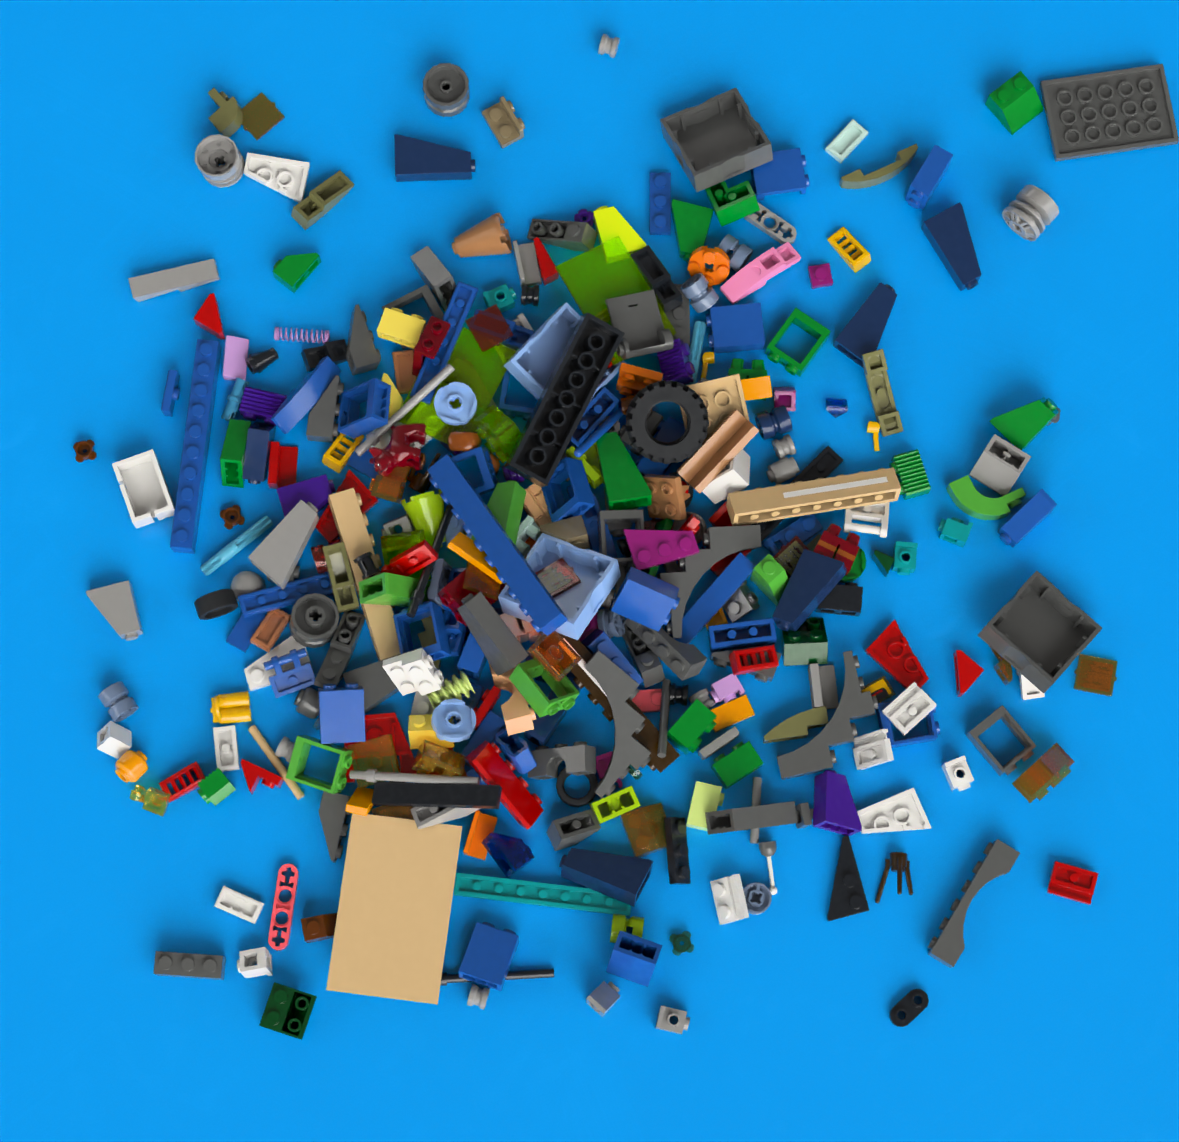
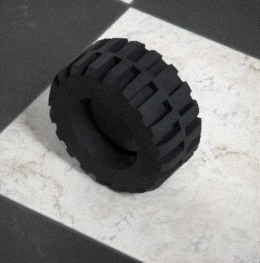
(696, 422)

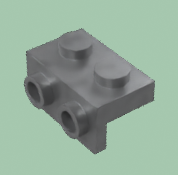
(741, 603)

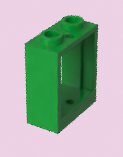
(808, 325)

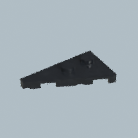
(847, 892)

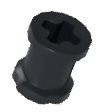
(366, 565)

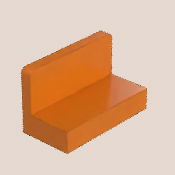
(480, 828)

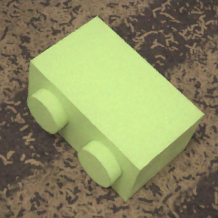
(704, 799)

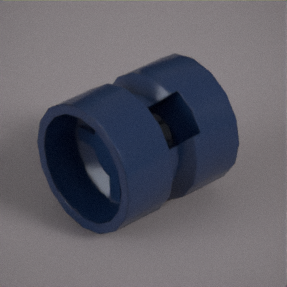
(773, 422)

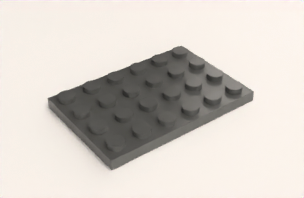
(1109, 112)

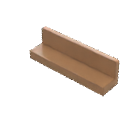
(717, 451)

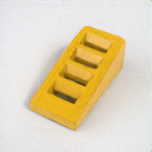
(859, 258)
(335, 460)

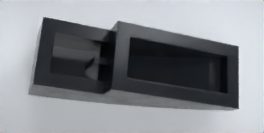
(657, 279)

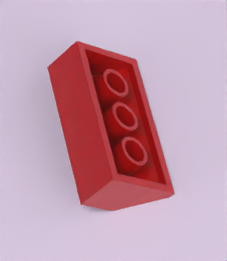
(514, 795)

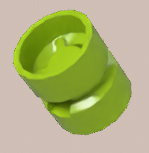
(620, 922)

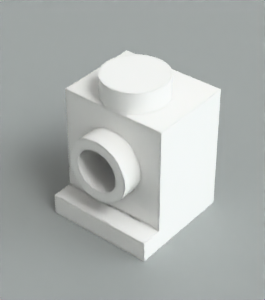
(950, 769)
(258, 956)

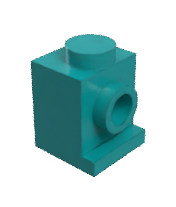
(507, 303)
(954, 531)
(904, 548)

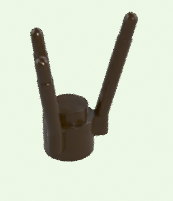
(421, 482)
(899, 864)

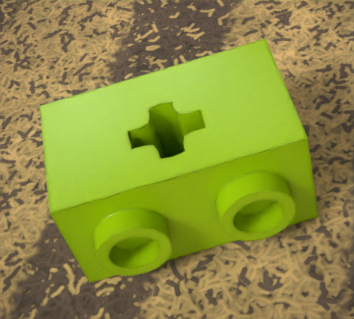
(615, 804)

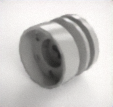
(217, 150)
(1030, 212)

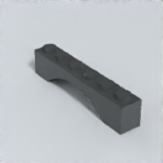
(950, 941)

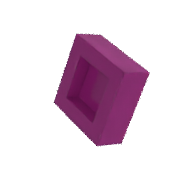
(820, 275)

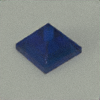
(836, 406)

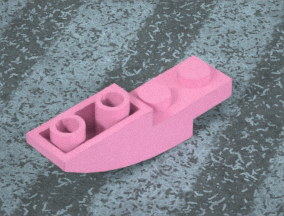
(758, 271)

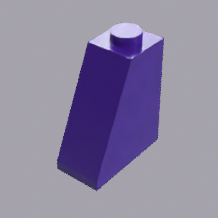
(312, 490)
(834, 804)

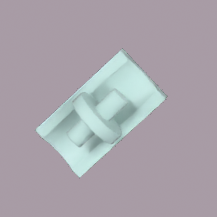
(527, 529)

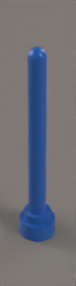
(599, 432)

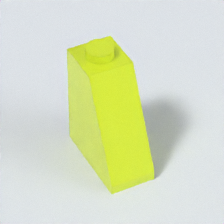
(610, 224)

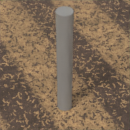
(756, 801)

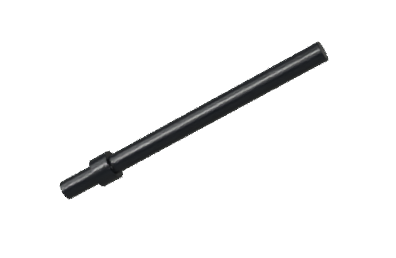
(418, 594)
(512, 975)

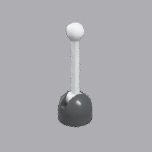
(768, 849)

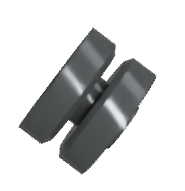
(446, 89)
(317, 632)

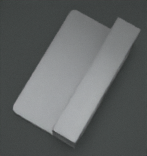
(527, 264)
(823, 686)

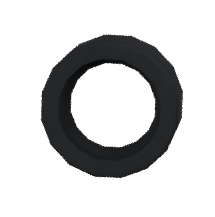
(216, 604)
(575, 802)

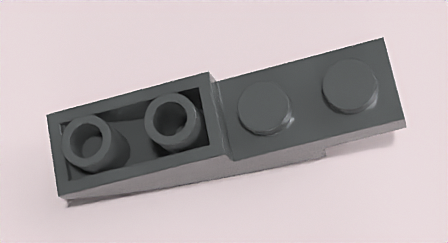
(340, 649)

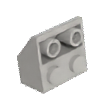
(999, 465)

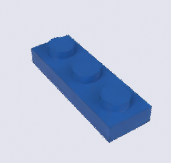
(660, 203)

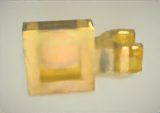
(153, 799)

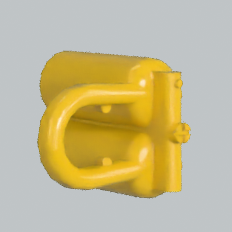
(231, 708)

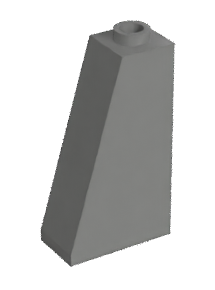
(285, 544)

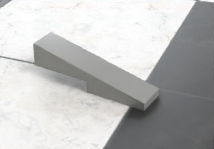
(173, 279)

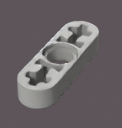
(785, 226)

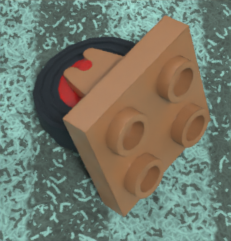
(669, 496)

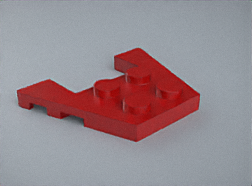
(384, 724)

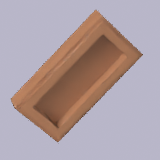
(403, 370)
(270, 629)

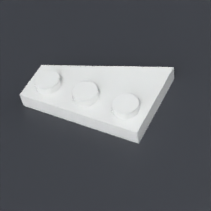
(279, 174)
(257, 675)
(894, 814)

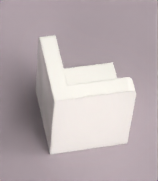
(114, 740)

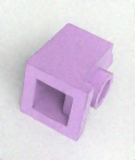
(726, 689)

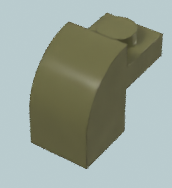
(228, 116)

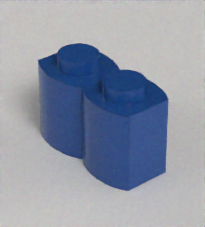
(516, 751)

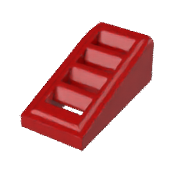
(546, 265)
(738, 669)
(179, 775)

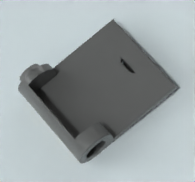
(641, 322)

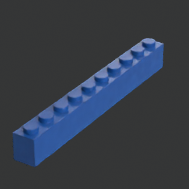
(195, 446)
(497, 545)

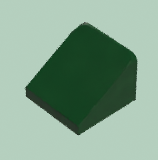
(883, 561)

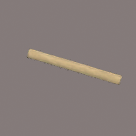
(275, 761)

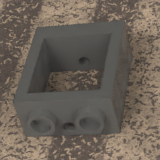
(428, 298)
(618, 516)
(1014, 727)

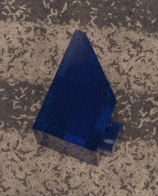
(508, 852)

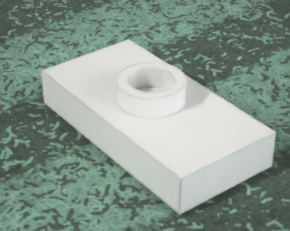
(239, 905)

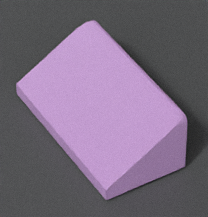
(234, 358)

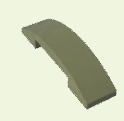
(857, 180)
(881, 393)

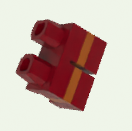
(846, 549)

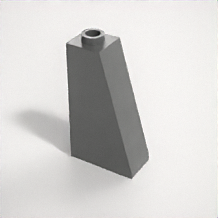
(491, 633)
(375, 682)
(751, 817)

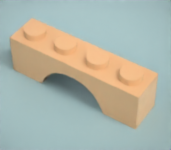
(515, 711)

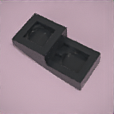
(334, 350)

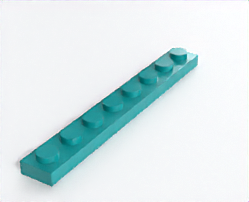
(537, 894)

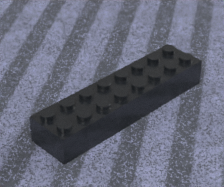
(564, 400)

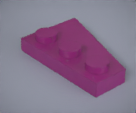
(659, 547)

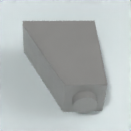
(119, 608)

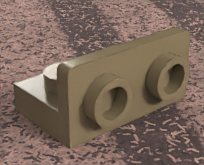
(504, 123)

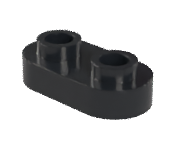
(908, 1006)

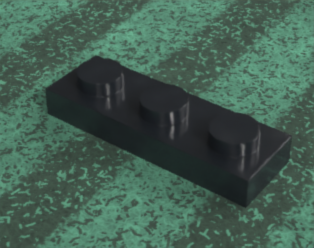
(677, 851)

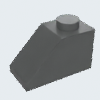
(572, 829)

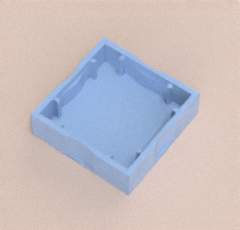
(540, 353)
(581, 602)

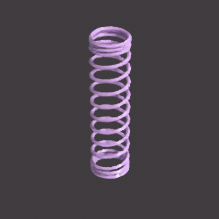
(277, 336)

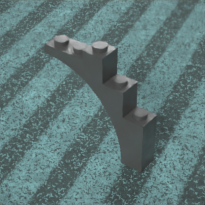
(719, 544)
(853, 705)
(627, 720)

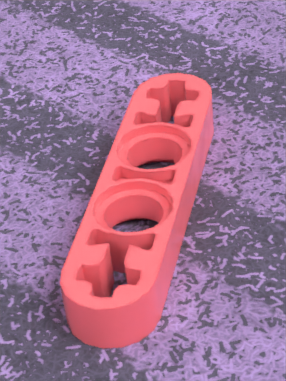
(287, 907)

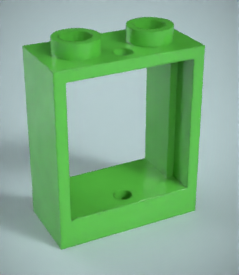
(523, 681)
(299, 760)

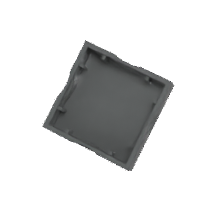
(716, 140)
(1039, 632)

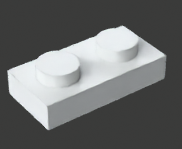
(226, 748)

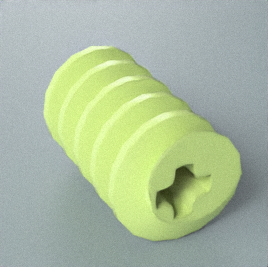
(451, 690)

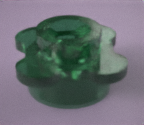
(676, 939)

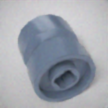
(740, 255)
(701, 295)
(118, 702)

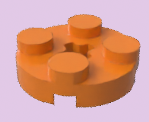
(714, 256)

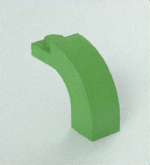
(981, 507)

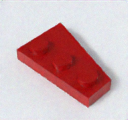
(326, 524)

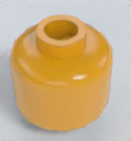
(131, 766)

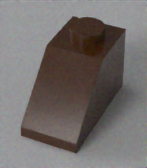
(319, 927)

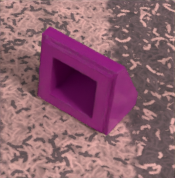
(785, 396)

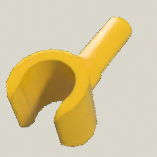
(707, 358)
(873, 427)

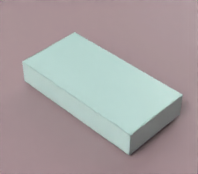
(846, 141)

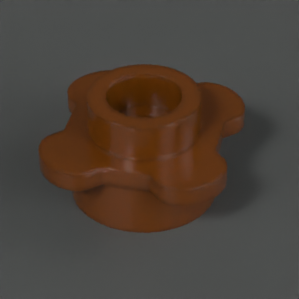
(80, 446)
(226, 514)

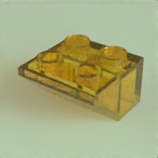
(438, 760)

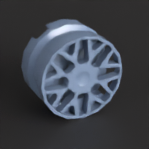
(611, 623)
(757, 898)

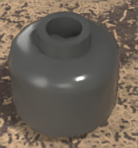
(307, 702)

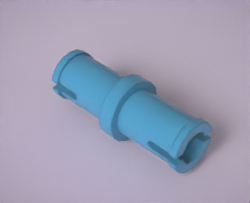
(234, 399)

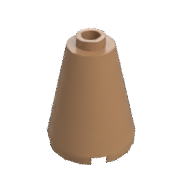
(484, 239)

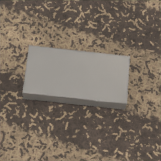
(718, 743)

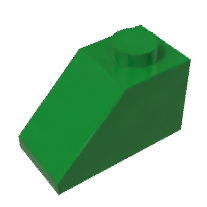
(295, 269)

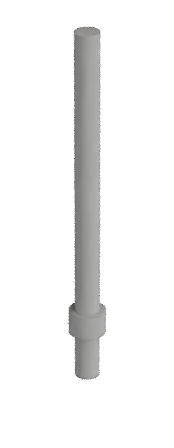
(374, 438)
(373, 775)

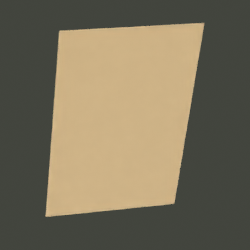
(394, 909)

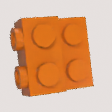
(635, 378)

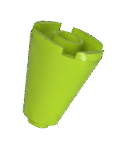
(426, 513)

